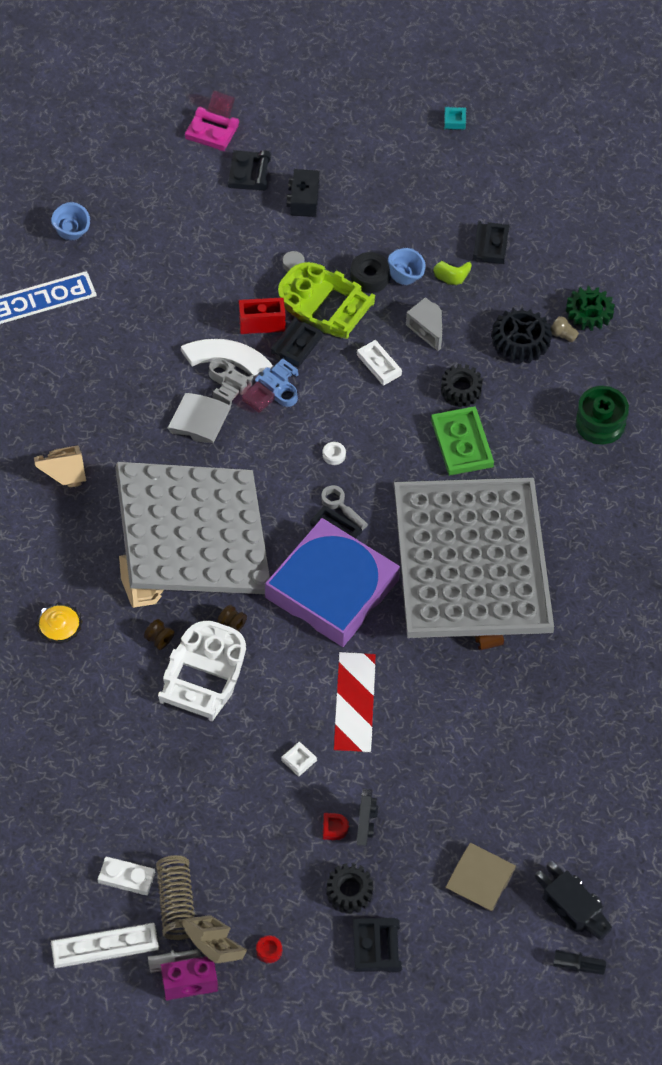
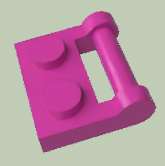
(209, 134)

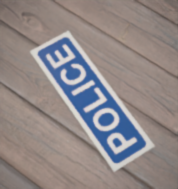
(45, 296)

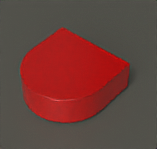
(334, 826)

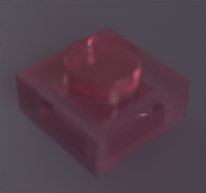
(221, 104)
(258, 397)

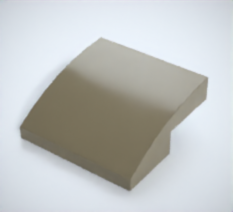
(481, 876)
(212, 940)

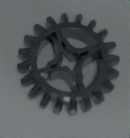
(520, 341)

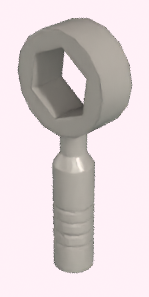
(347, 511)

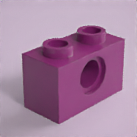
(189, 978)

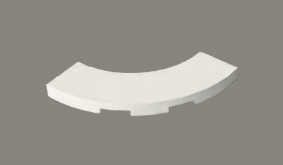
(231, 351)

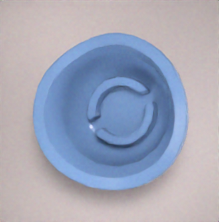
(71, 221)
(406, 266)

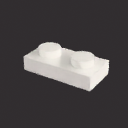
(379, 362)
(126, 876)

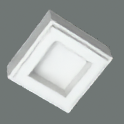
(299, 759)

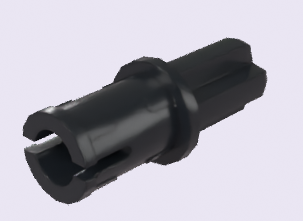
(579, 962)

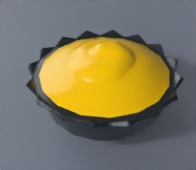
(59, 623)

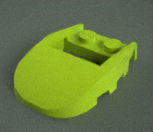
(307, 288)

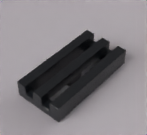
(338, 518)

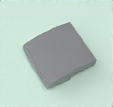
(199, 417)

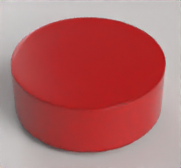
(269, 949)

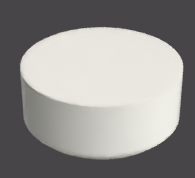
(334, 453)

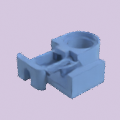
(279, 378)

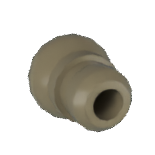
(563, 329)

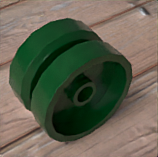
(602, 415)

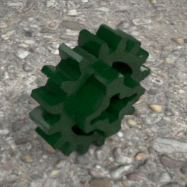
(590, 308)

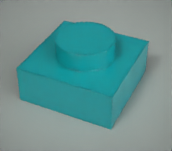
(455, 118)

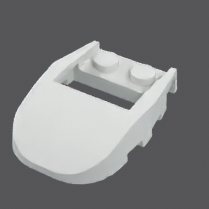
(210, 649)

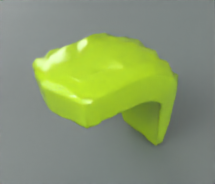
(450, 274)

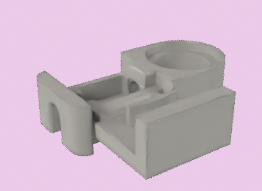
(230, 381)

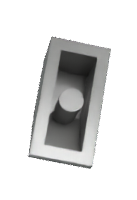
(426, 322)

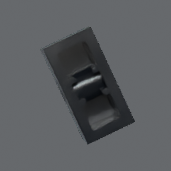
(304, 193)

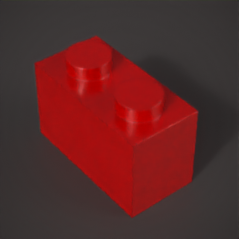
(262, 315)

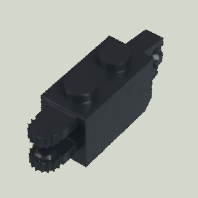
(573, 902)

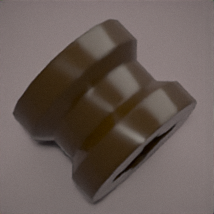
(232, 618)
(159, 634)

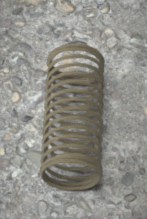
(174, 870)

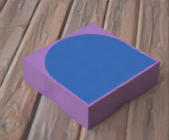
(332, 582)

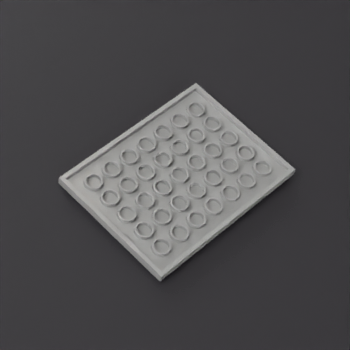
(472, 558)

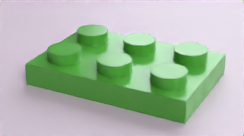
(462, 441)

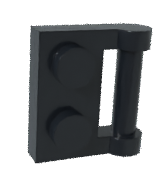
(242, 168)
(367, 945)

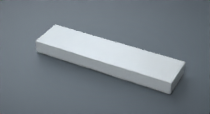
(104, 945)

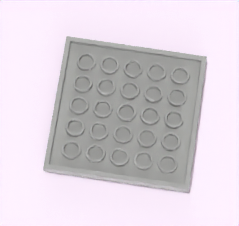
(191, 528)

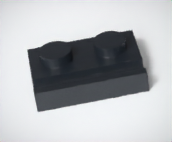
(491, 242)
(296, 342)

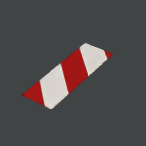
(354, 702)

